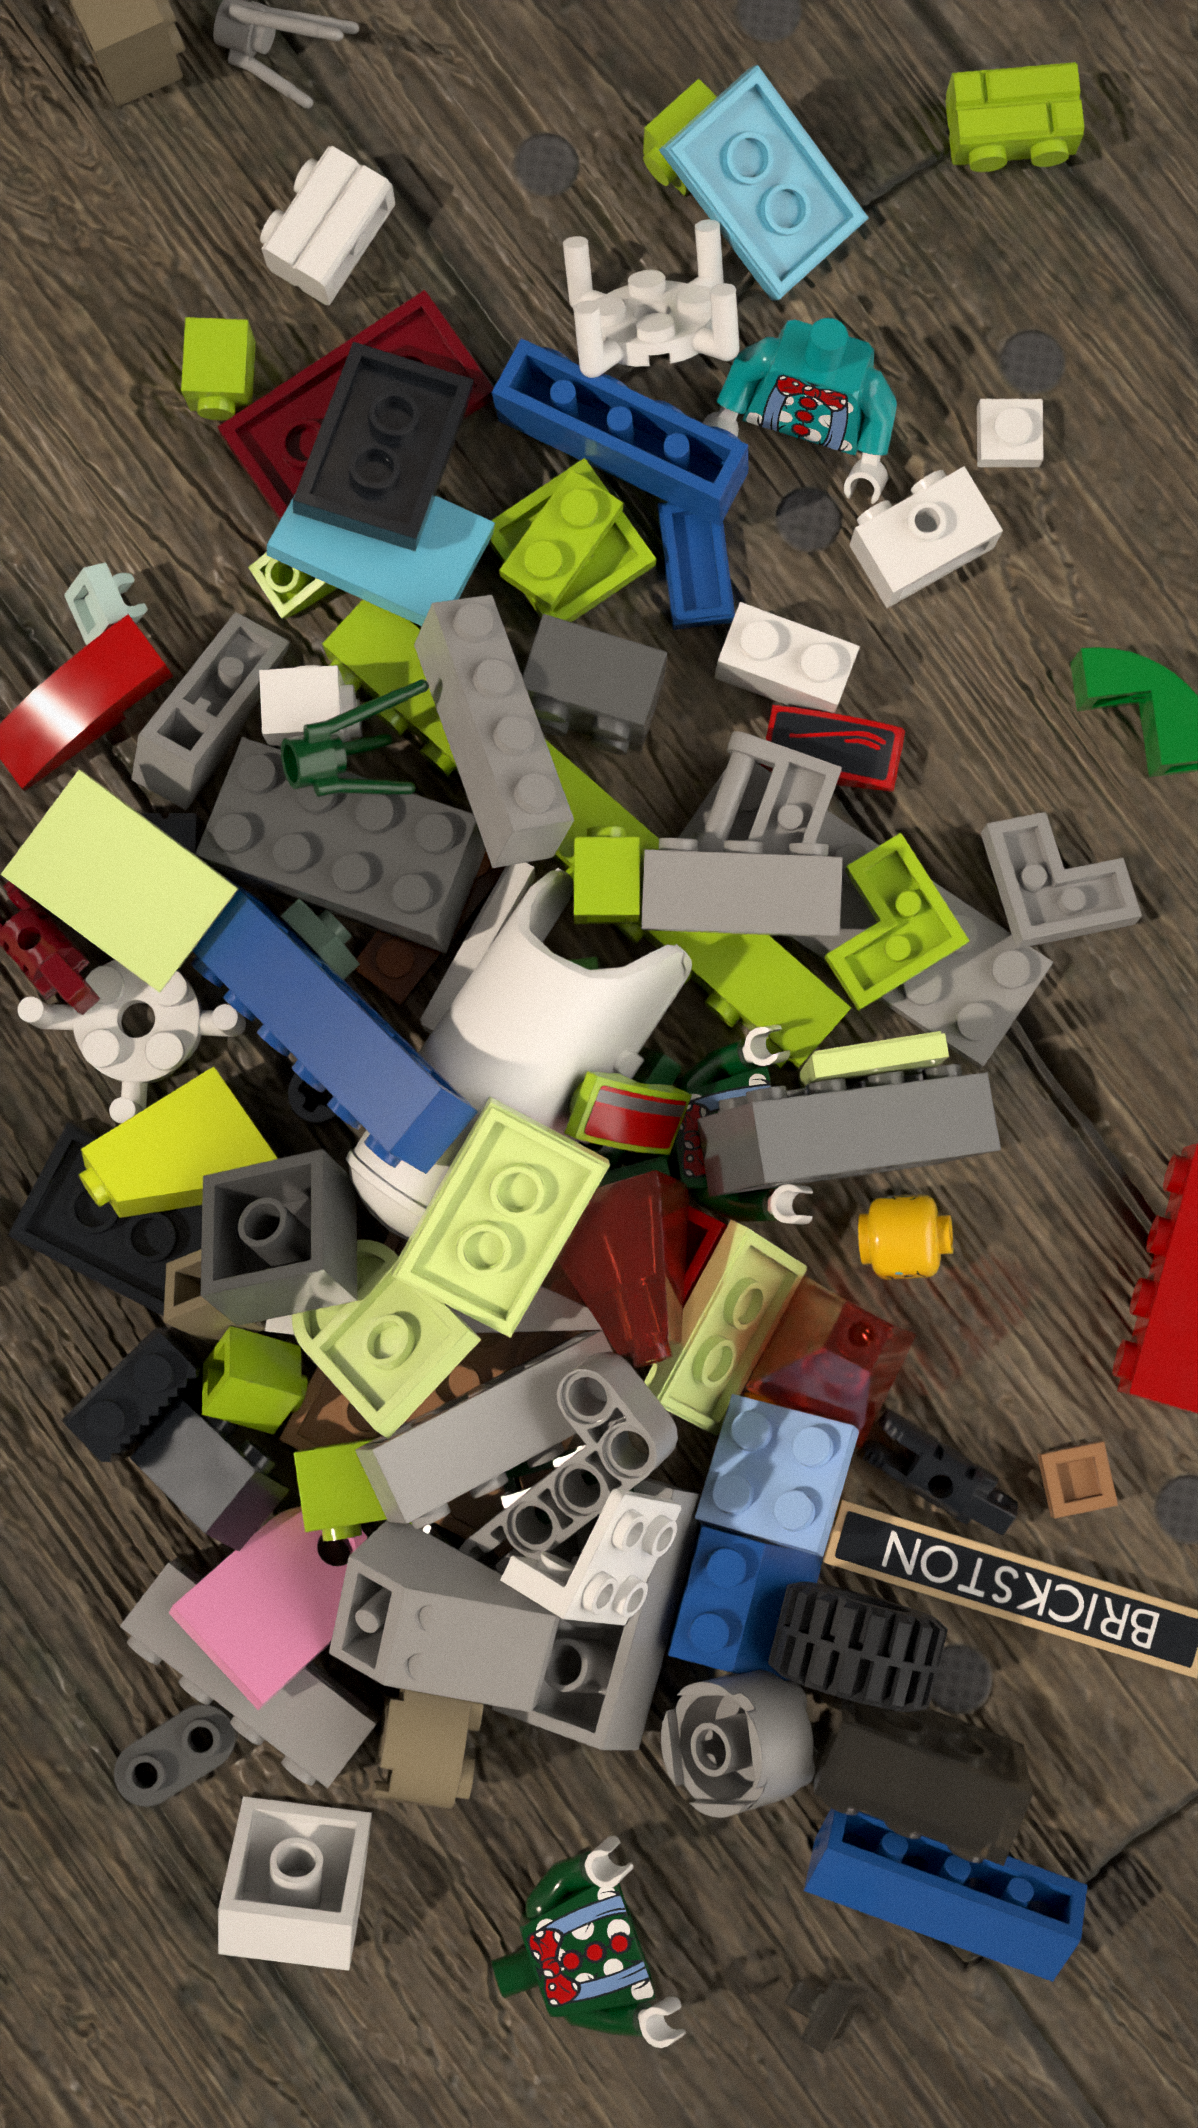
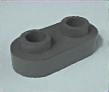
(174, 1754)

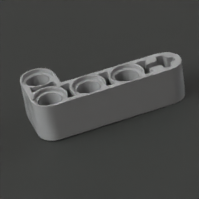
(606, 1455)

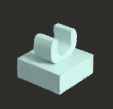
(97, 600)

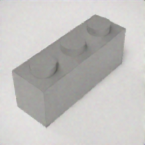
(742, 889)

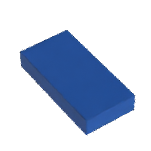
(695, 569)

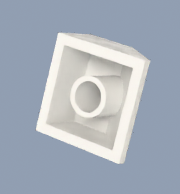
(294, 1883)

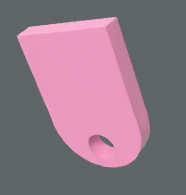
(266, 1607)

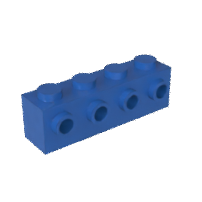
(621, 431)
(993, 1910)

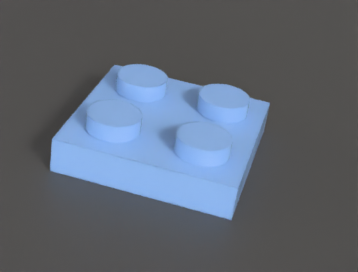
(777, 1474)

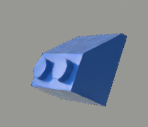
(735, 1599)

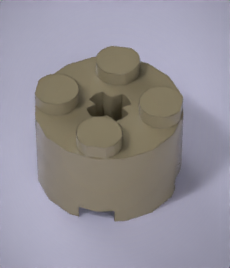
(425, 1748)

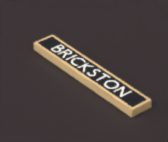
(1014, 1587)

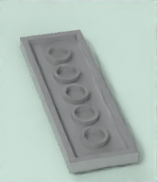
(965, 995)

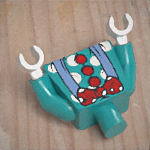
(817, 389)

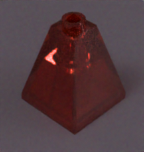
(631, 1263)
(831, 1358)

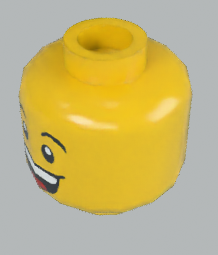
(904, 1236)

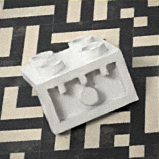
(613, 1569)

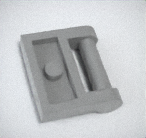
(790, 806)

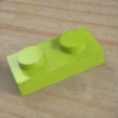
(561, 539)

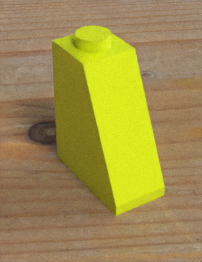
(166, 1149)

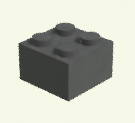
(593, 684)
(279, 1238)

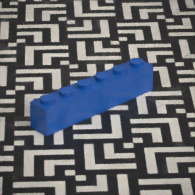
(332, 1033)

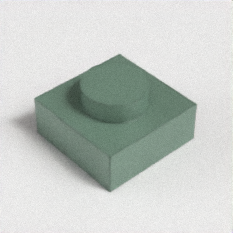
(323, 935)

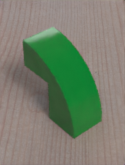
(1165, 703)

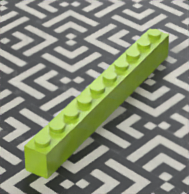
(743, 973)

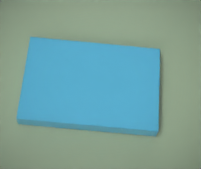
(764, 183)
(383, 572)

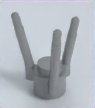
(251, 29)

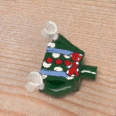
(717, 1077)
(587, 1952)

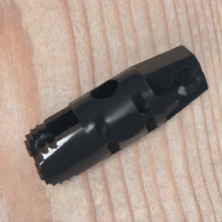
(964, 1494)

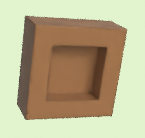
(1077, 1479)

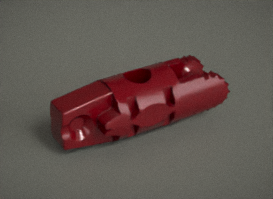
(45, 952)

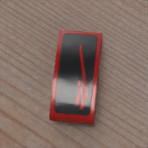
(862, 747)

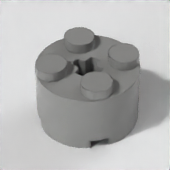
(739, 1742)

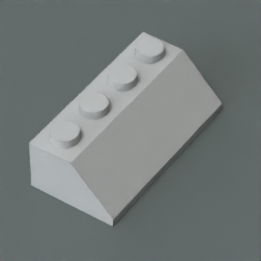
(607, 1673)

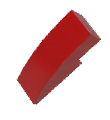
(80, 702)

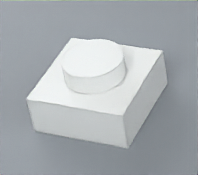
(1009, 433)

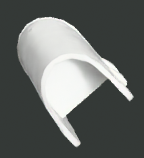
(527, 1038)

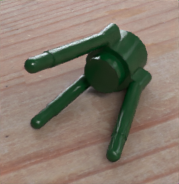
(319, 756)

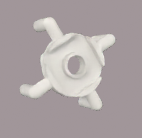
(653, 313)
(129, 1059)

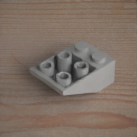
(440, 1622)

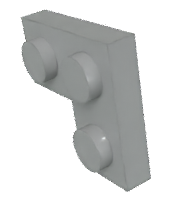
(1044, 898)

